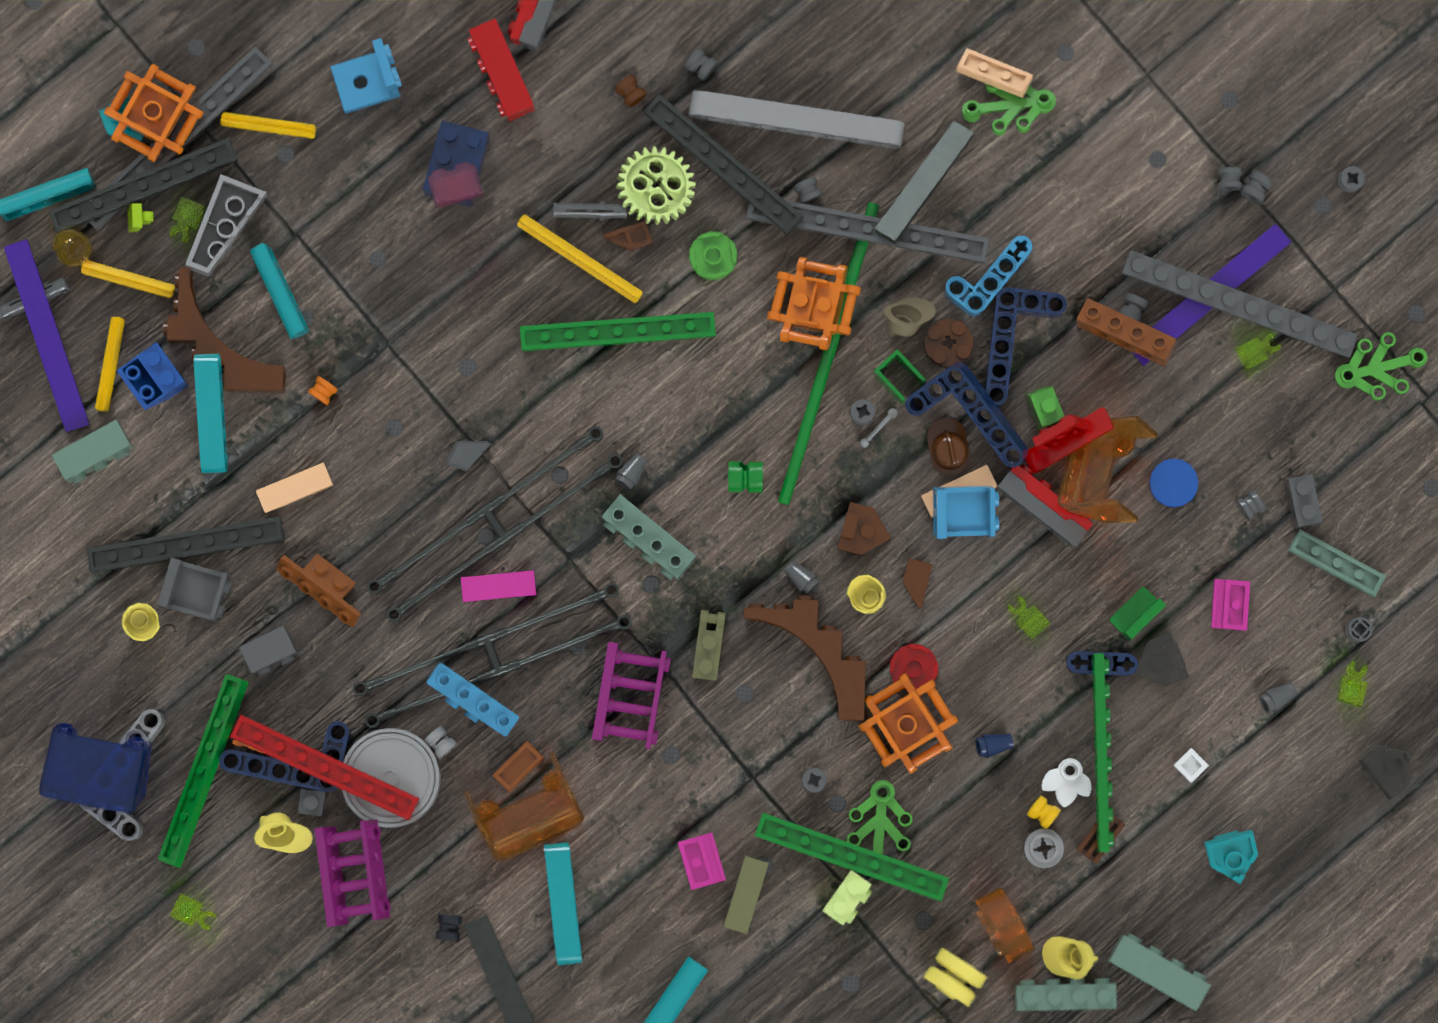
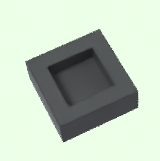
(311, 802)

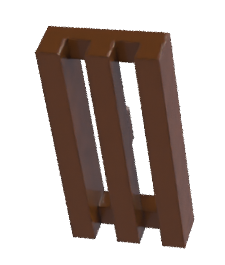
(1089, 835)

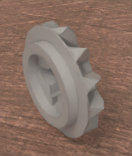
(1053, 856)

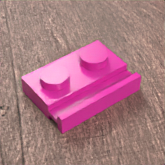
(1230, 604)
(701, 861)

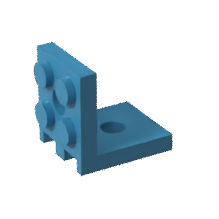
(377, 69)

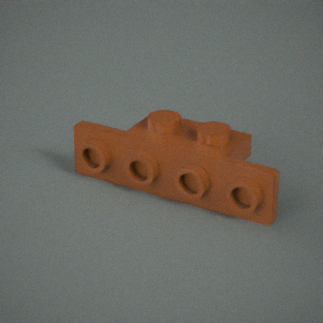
(324, 584)

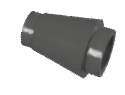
(631, 472)
(802, 578)
(1276, 698)

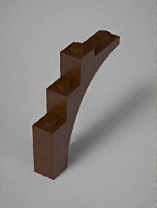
(189, 326)
(802, 621)

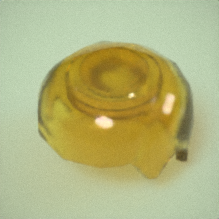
(72, 247)

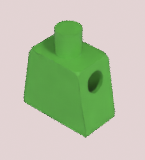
(1044, 407)

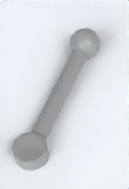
(892, 413)

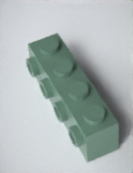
(648, 537)
(1159, 972)
(1070, 996)

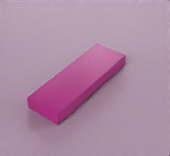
(498, 586)

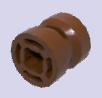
(629, 90)

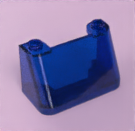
(95, 770)

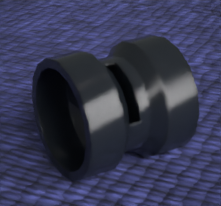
(445, 922)

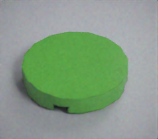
(713, 255)

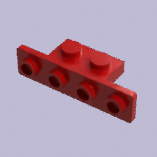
(1066, 437)

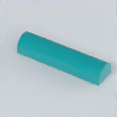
(46, 194)
(279, 291)
(677, 992)

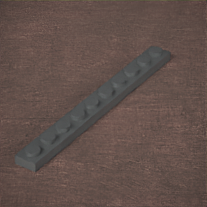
(212, 103)
(863, 228)
(1239, 304)

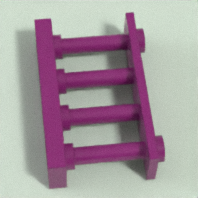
(611, 680)
(332, 879)

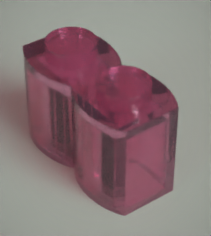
(455, 185)

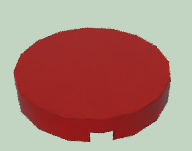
(916, 662)

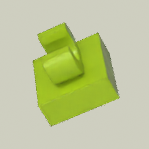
(137, 217)

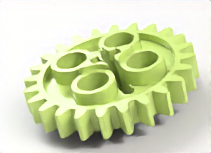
(670, 170)

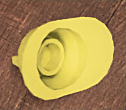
(282, 834)
(1068, 957)

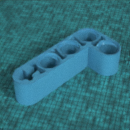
(994, 274)

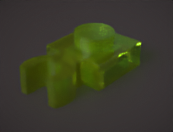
(187, 215)
(1254, 351)
(1030, 620)
(1352, 688)
(189, 910)

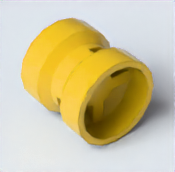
(1043, 812)

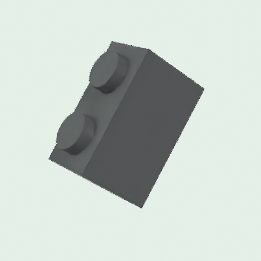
(1303, 501)
(268, 651)

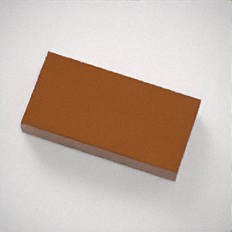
(518, 766)

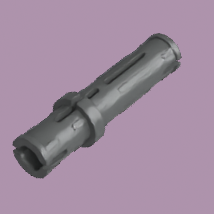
(559, 210)
(16, 306)

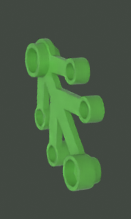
(1013, 106)
(1377, 368)
(880, 821)

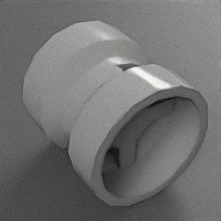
(442, 747)

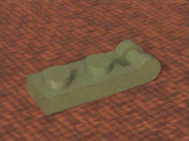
(708, 646)

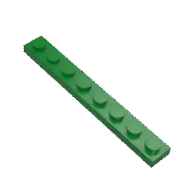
(617, 331)
(1101, 742)
(203, 771)
(852, 857)

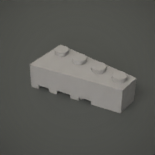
(224, 219)

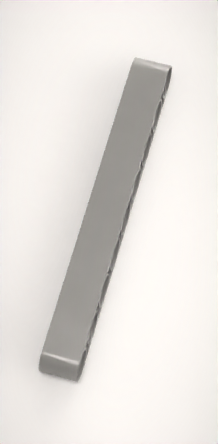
(796, 119)

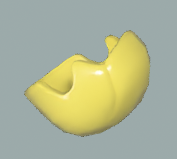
(866, 594)
(140, 622)

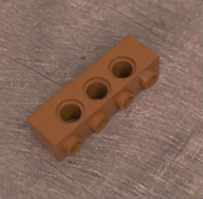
(1126, 332)

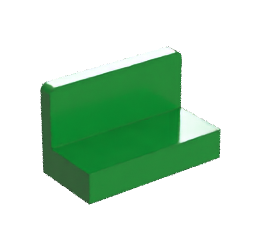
(1136, 613)

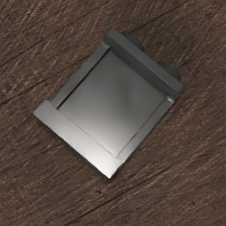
(195, 590)

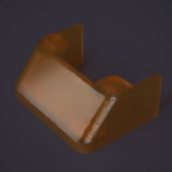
(1091, 469)
(530, 819)

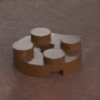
(936, 335)

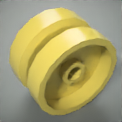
(954, 978)

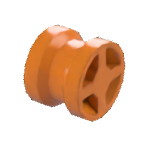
(322, 390)

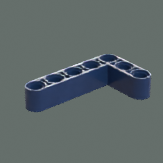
(1007, 336)
(972, 408)
(291, 775)

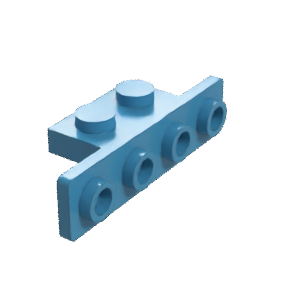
(476, 702)

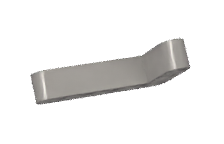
(122, 819)

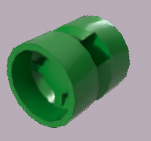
(745, 477)

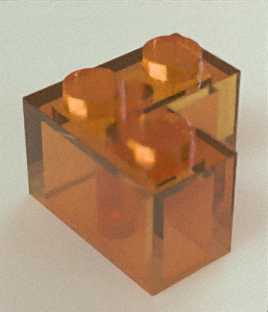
(1003, 925)

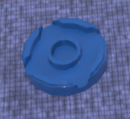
(1173, 483)

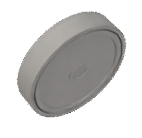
(400, 761)

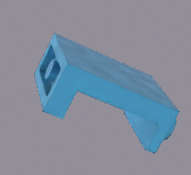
(965, 511)

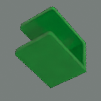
(907, 365)

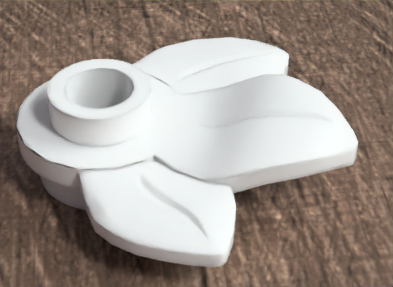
(1067, 786)

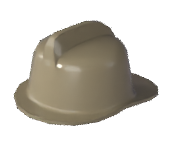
(907, 316)

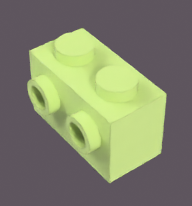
(846, 898)

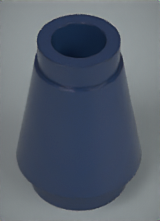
(993, 744)

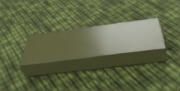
(746, 895)

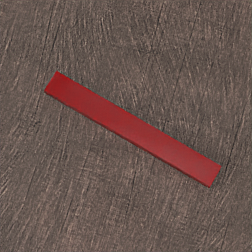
(324, 767)

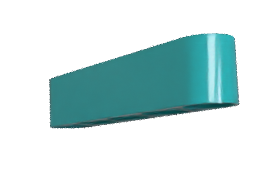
(210, 413)
(563, 903)

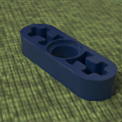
(1083, 655)

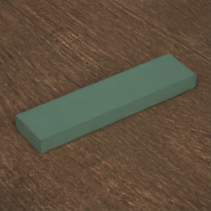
(1336, 563)

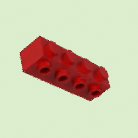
(501, 69)

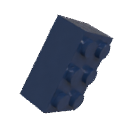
(455, 146)

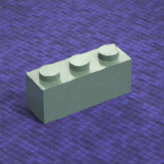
(93, 452)

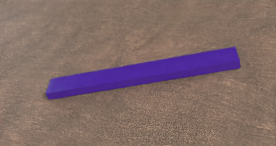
(1231, 275)
(46, 335)

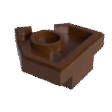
(862, 530)

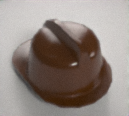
(948, 446)

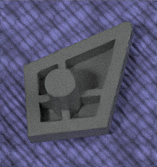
(466, 453)

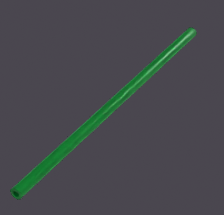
(821, 376)

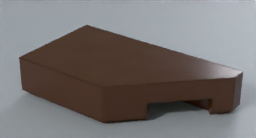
(631, 236)
(916, 580)

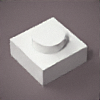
(1190, 765)

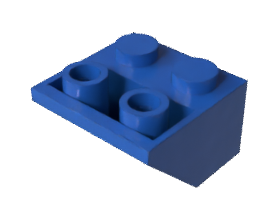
(152, 377)

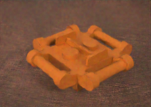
(153, 112)
(814, 303)
(908, 723)

